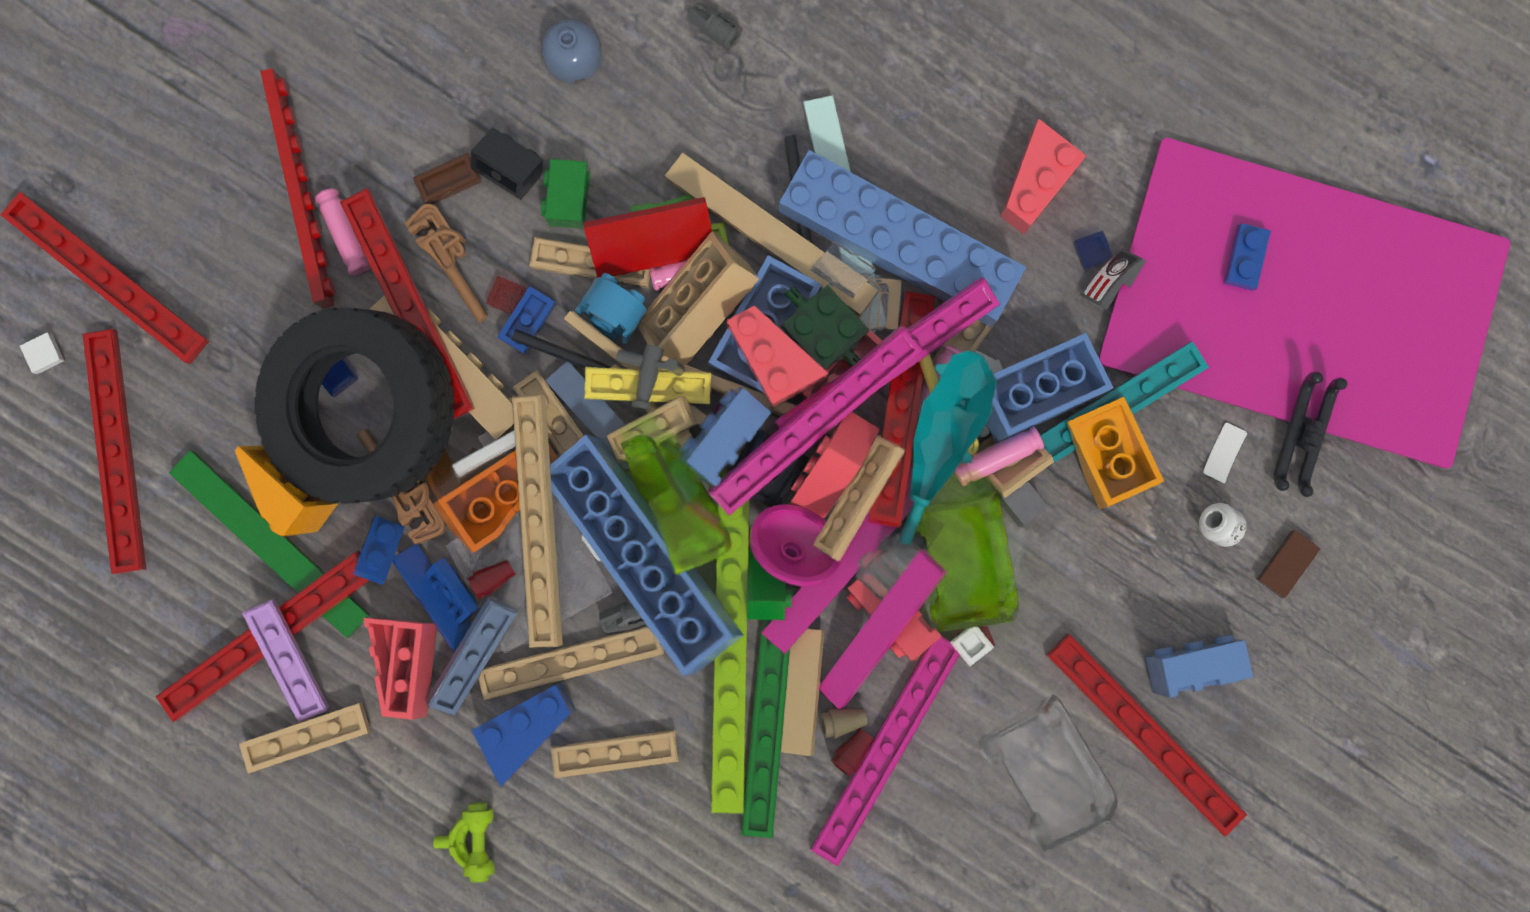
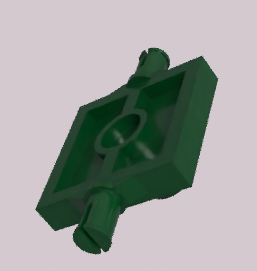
(824, 327)

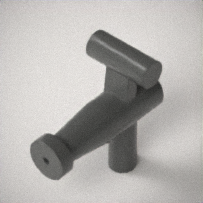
(649, 364)

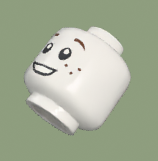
(1222, 524)

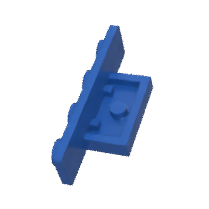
(438, 592)

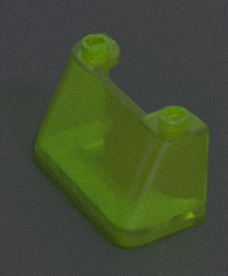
(680, 504)
(973, 547)

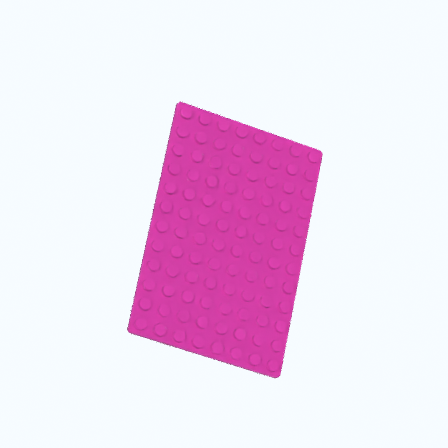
(1341, 292)

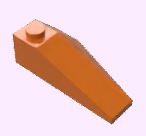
(484, 504)

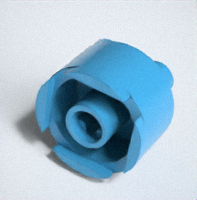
(612, 308)

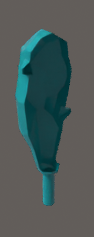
(947, 429)

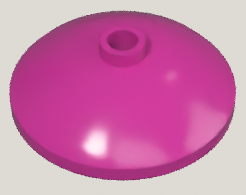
(784, 545)

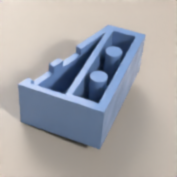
(723, 435)
(1198, 665)

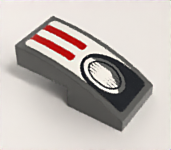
(1106, 282)

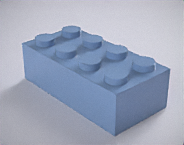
(769, 298)
(1046, 387)

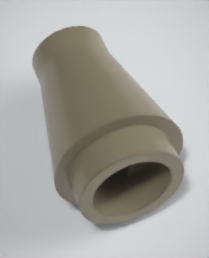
(840, 722)

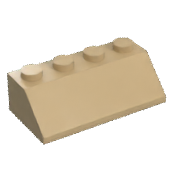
(697, 300)

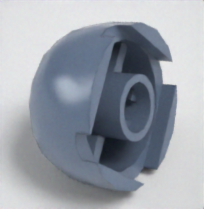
(571, 50)

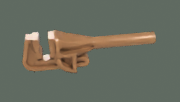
(443, 247)
(413, 503)

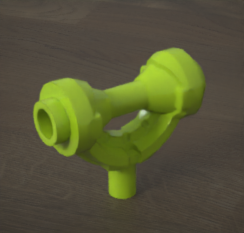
(477, 863)

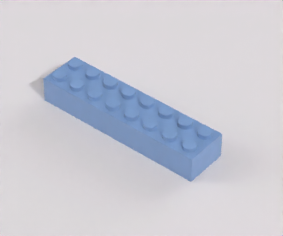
(895, 234)
(630, 545)

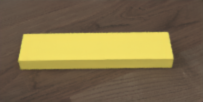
(622, 385)

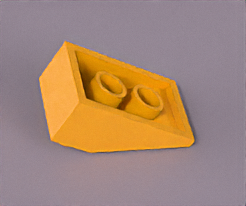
(1113, 453)
(278, 501)

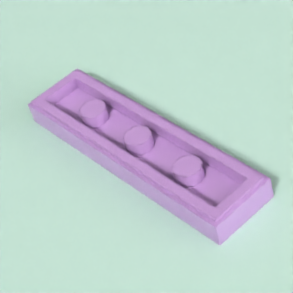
(286, 660)

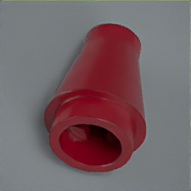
(490, 578)
(852, 752)

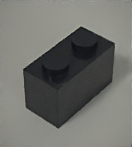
(506, 163)

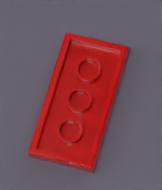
(647, 237)

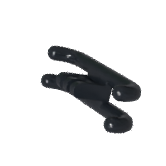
(1306, 432)

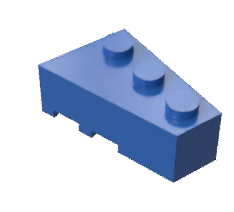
(519, 732)

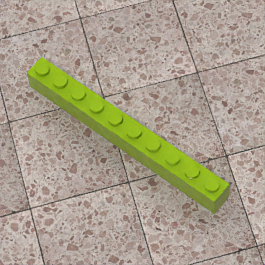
(731, 670)

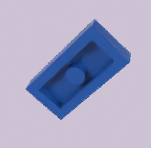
(1247, 257)
(527, 317)
(378, 550)

